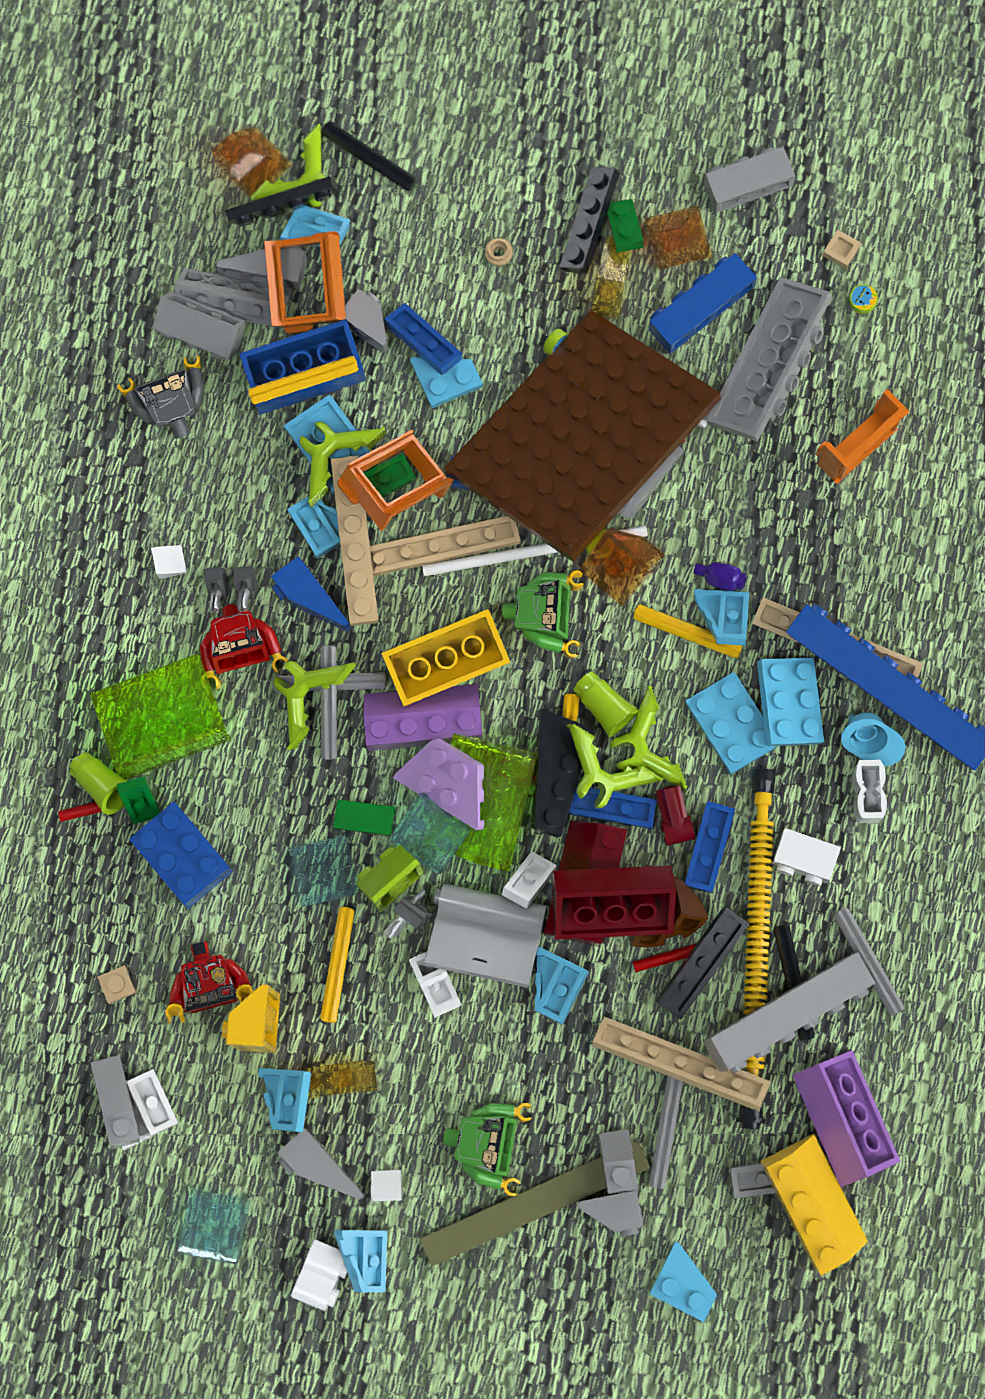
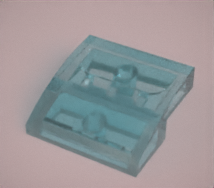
(430, 833)
(323, 870)
(214, 1226)

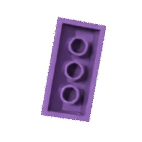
(415, 725)
(846, 1118)

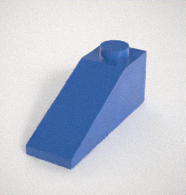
(305, 593)

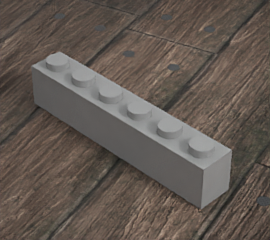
(789, 1012)

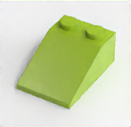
(389, 877)

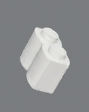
(870, 800)
(320, 1276)

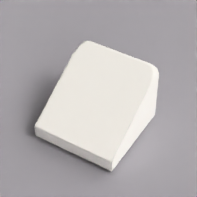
(168, 561)
(386, 1185)

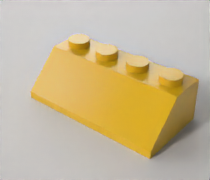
(445, 657)
(254, 1022)
(815, 1204)

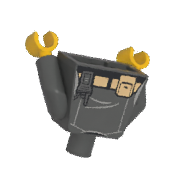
(168, 398)

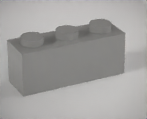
(749, 179)
(199, 325)

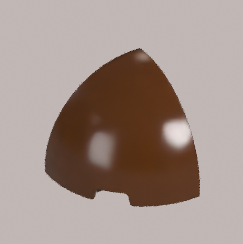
(687, 919)

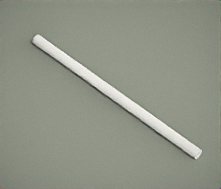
(504, 556)

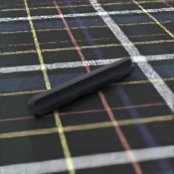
(368, 156)
(790, 968)

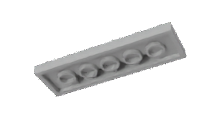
(771, 359)

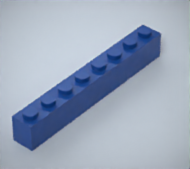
(888, 685)

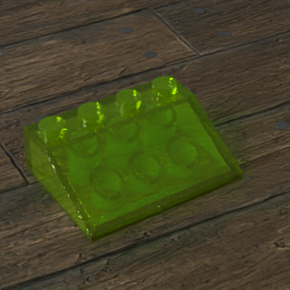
(160, 717)
(506, 794)

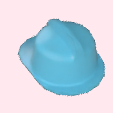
(872, 739)

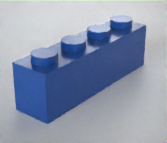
(702, 302)

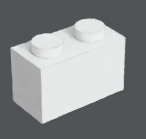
(805, 857)

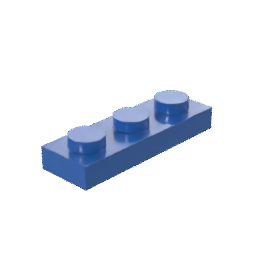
(423, 339)
(620, 809)
(709, 847)

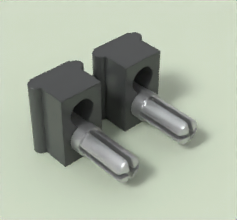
(218, 586)
(409, 911)

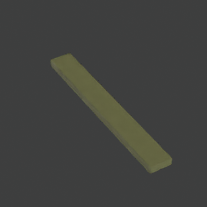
(521, 1209)

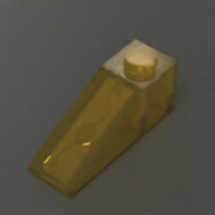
(610, 280)
(342, 1079)

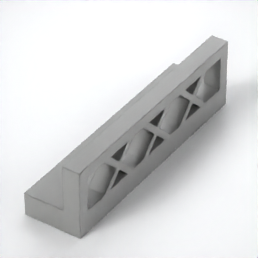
(230, 297)

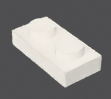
(529, 880)

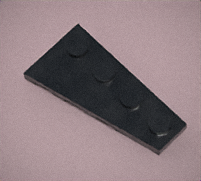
(555, 772)

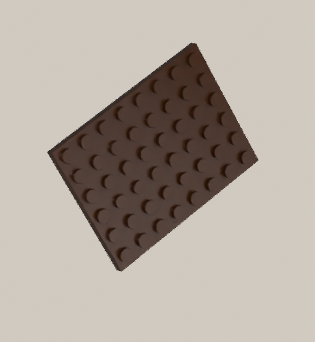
(582, 434)

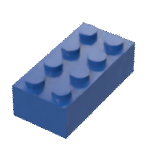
(300, 354)

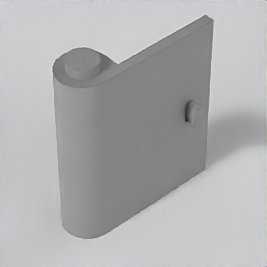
(484, 935)

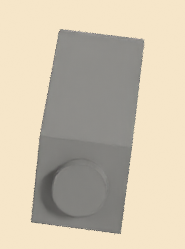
(366, 319)
(618, 1161)
(616, 1212)

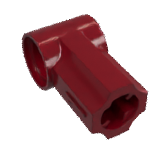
(675, 820)

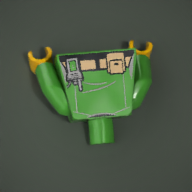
(543, 610)
(486, 1143)

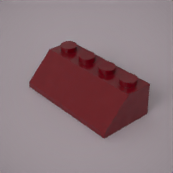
(589, 847)
(613, 902)

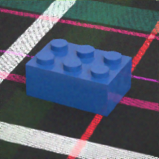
(181, 855)

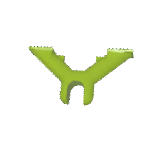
(312, 159)
(321, 452)
(295, 694)
(636, 739)
(593, 773)

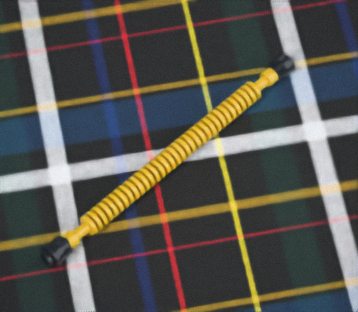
(762, 787)

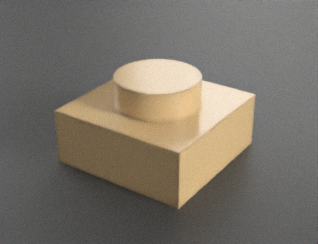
(841, 249)
(117, 984)

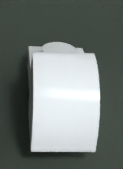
(435, 986)

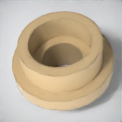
(495, 244)

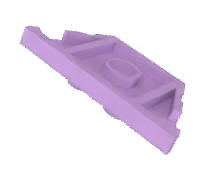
(448, 779)

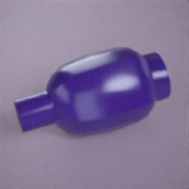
(722, 576)

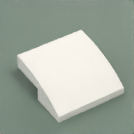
(149, 1106)

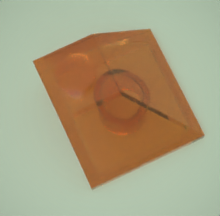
(250, 159)
(678, 237)
(621, 563)

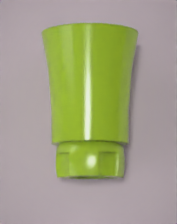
(605, 703)
(98, 782)

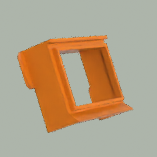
(331, 278)
(842, 459)
(360, 489)

